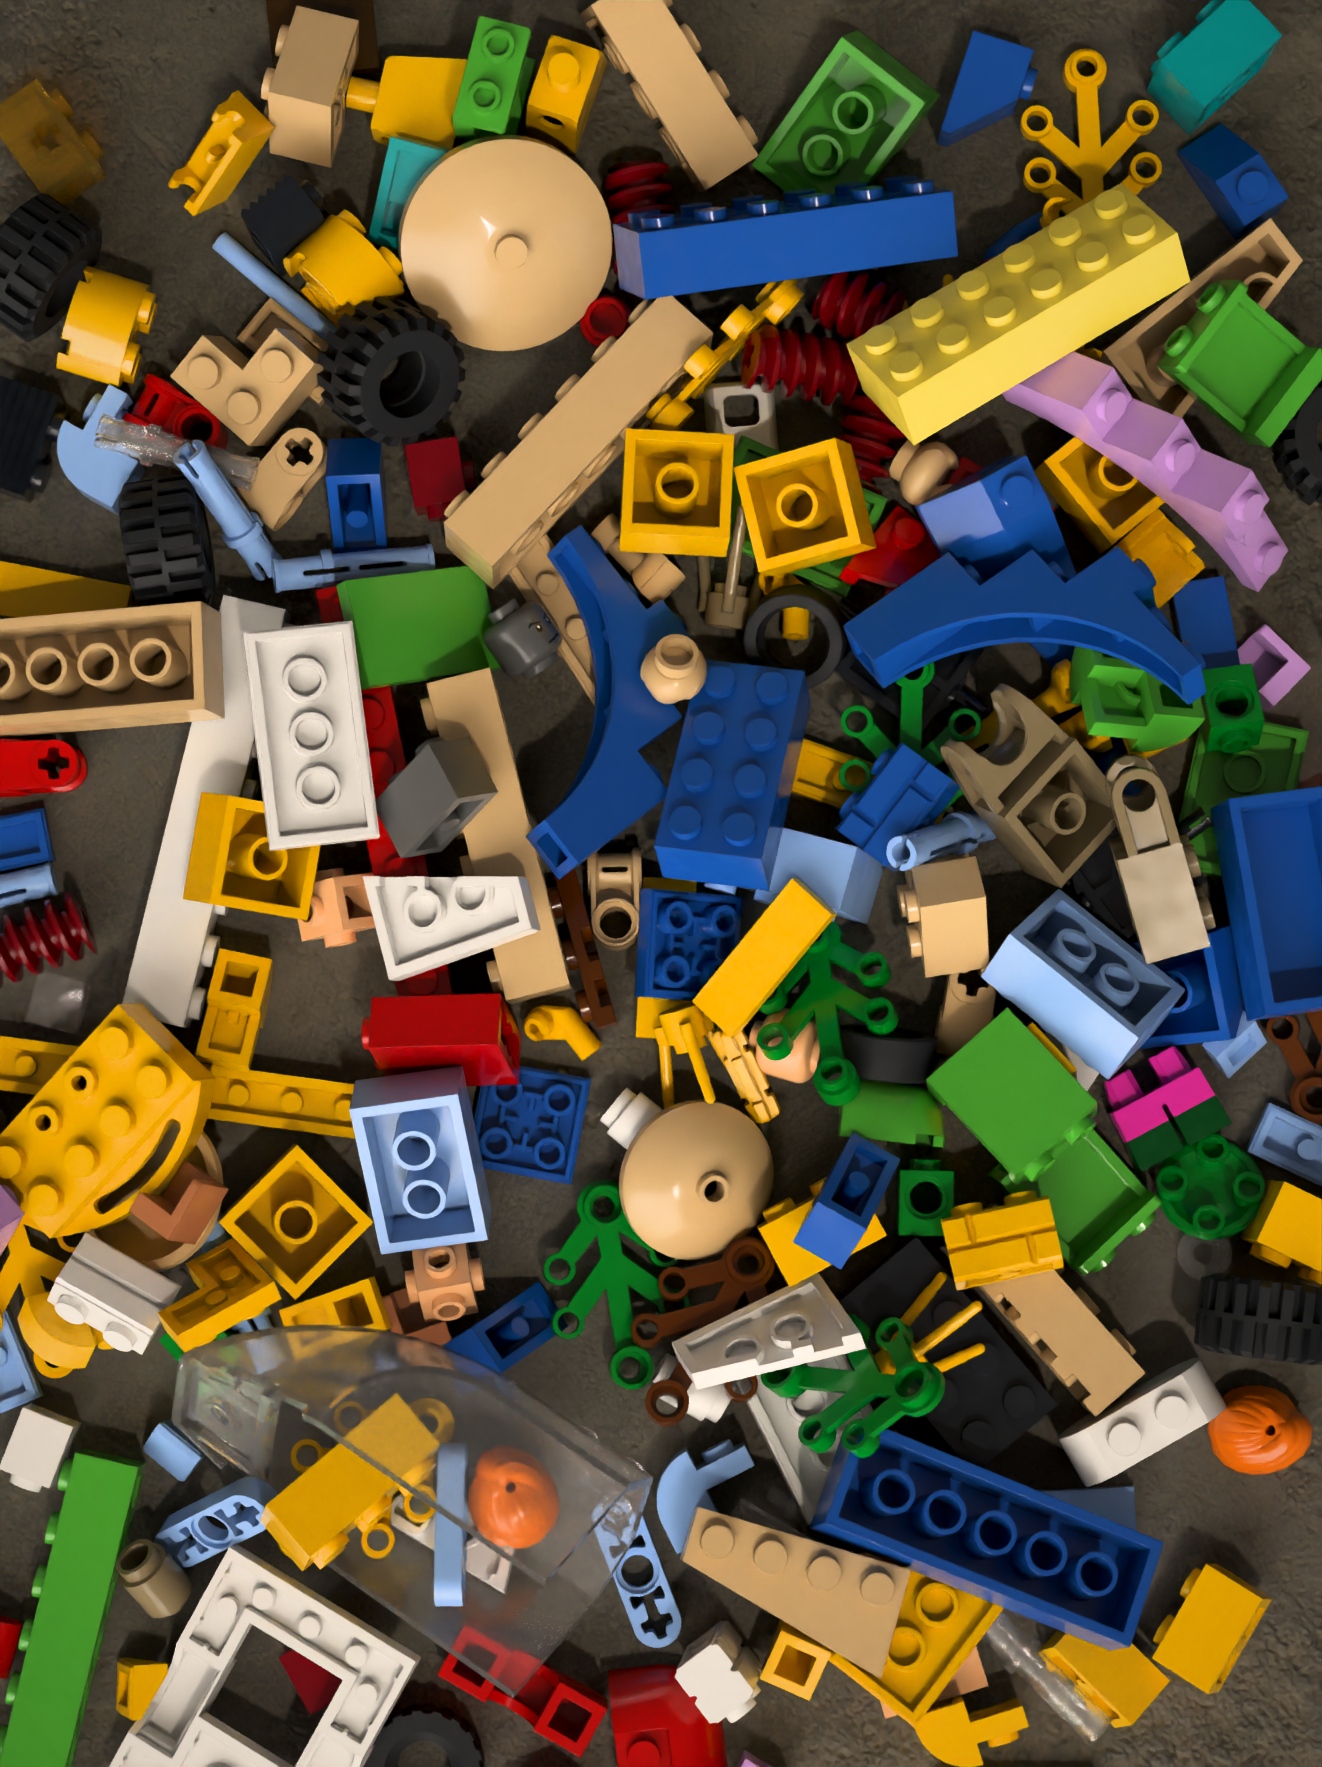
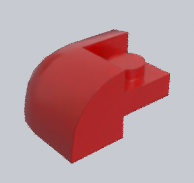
(659, 1722)

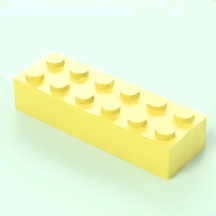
(1019, 312)

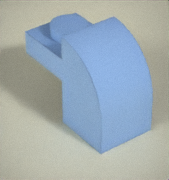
(92, 470)
(687, 1485)

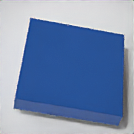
(683, 941)
(533, 1125)

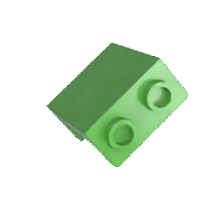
(494, 82)
(1242, 363)
(1014, 1097)
(1091, 1201)

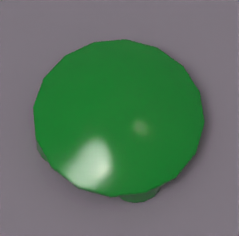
(1210, 1189)

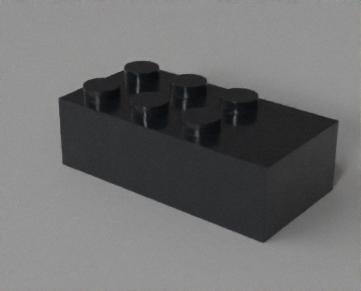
(985, 1398)

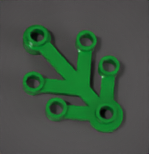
(910, 730)
(822, 1000)
(611, 1273)
(911, 1391)

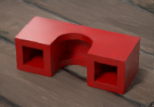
(549, 1701)

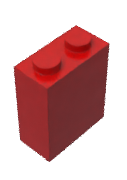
(445, 1032)

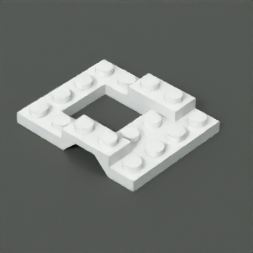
(249, 1593)

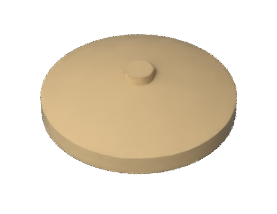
(505, 242)

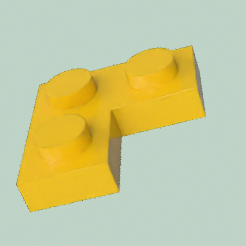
(230, 1291)

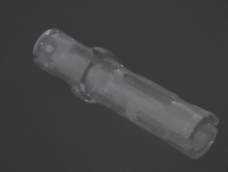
(158, 447)
(1049, 1681)

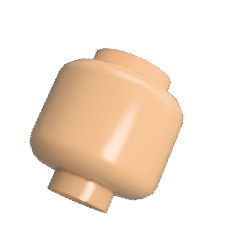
(803, 1059)

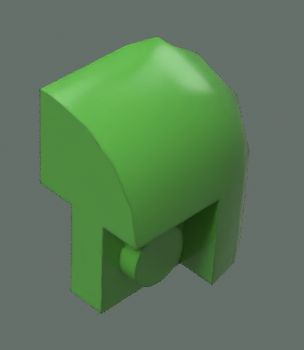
(1129, 702)
(894, 1114)

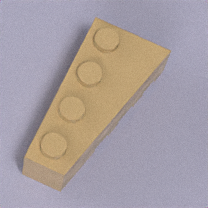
(674, 87)
(1259, 259)
(1067, 1336)
(814, 1587)

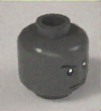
(522, 638)

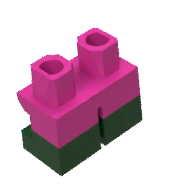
(1140, 1115)

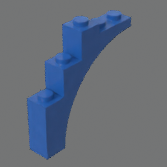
(954, 611)
(613, 779)

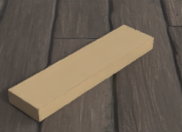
(541, 582)

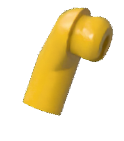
(794, 619)
(561, 1024)

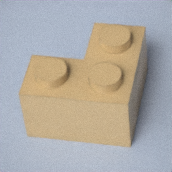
(310, 85)
(254, 394)
(947, 915)

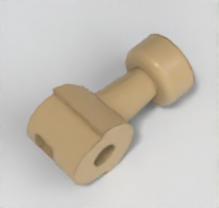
(651, 572)

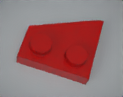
(900, 553)

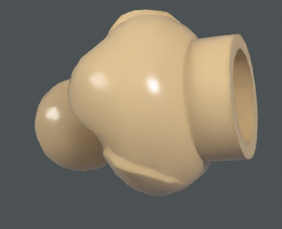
(922, 470)
(674, 669)

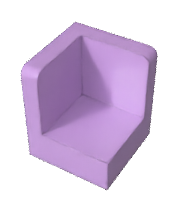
(1273, 664)

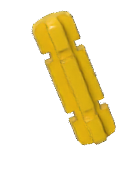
(747, 1076)

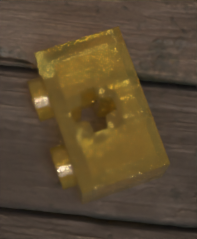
(68, 168)

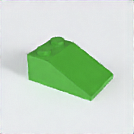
(847, 120)

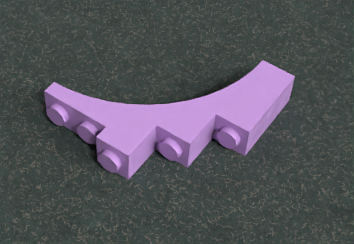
(1159, 450)

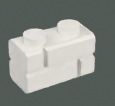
(112, 1294)
(720, 1674)

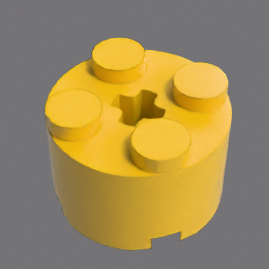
(344, 267)
(105, 327)

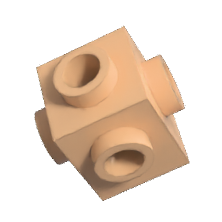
(337, 909)
(445, 1282)

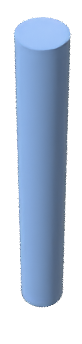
(272, 285)

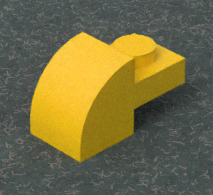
(235, 1009)
(350, 1305)
(55, 1338)
(794, 1661)
(954, 1734)

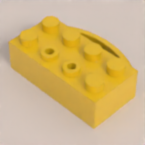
(104, 1122)

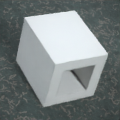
(39, 1447)

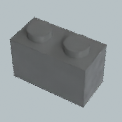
(434, 796)

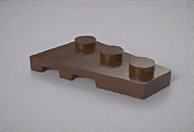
(582, 952)

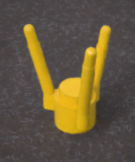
(685, 1029)
(883, 1357)

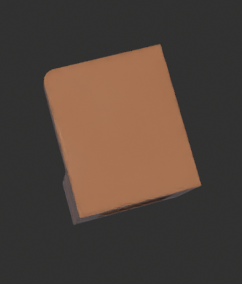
(184, 1206)
(409, 1319)

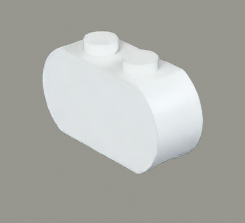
(1142, 1422)

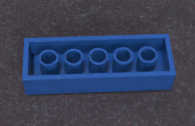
(786, 238)
(990, 1538)

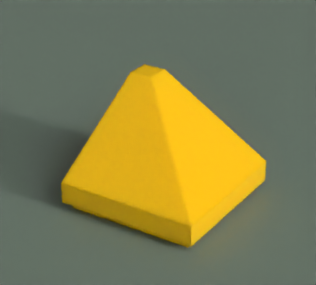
(137, 1685)

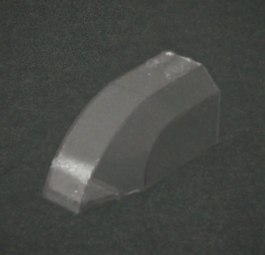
(454, 1439)

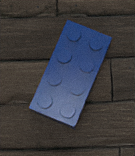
(733, 776)
(1274, 897)

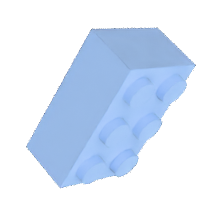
(1082, 983)
(421, 1159)

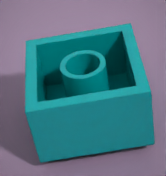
(1212, 62)

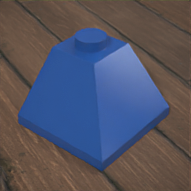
(1212, 993)

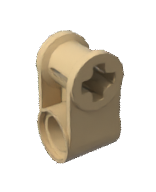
(283, 481)
(615, 893)
(962, 1014)

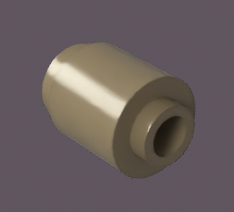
(153, 1578)

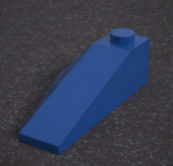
(994, 522)

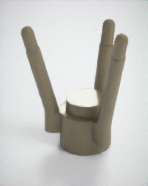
(728, 603)

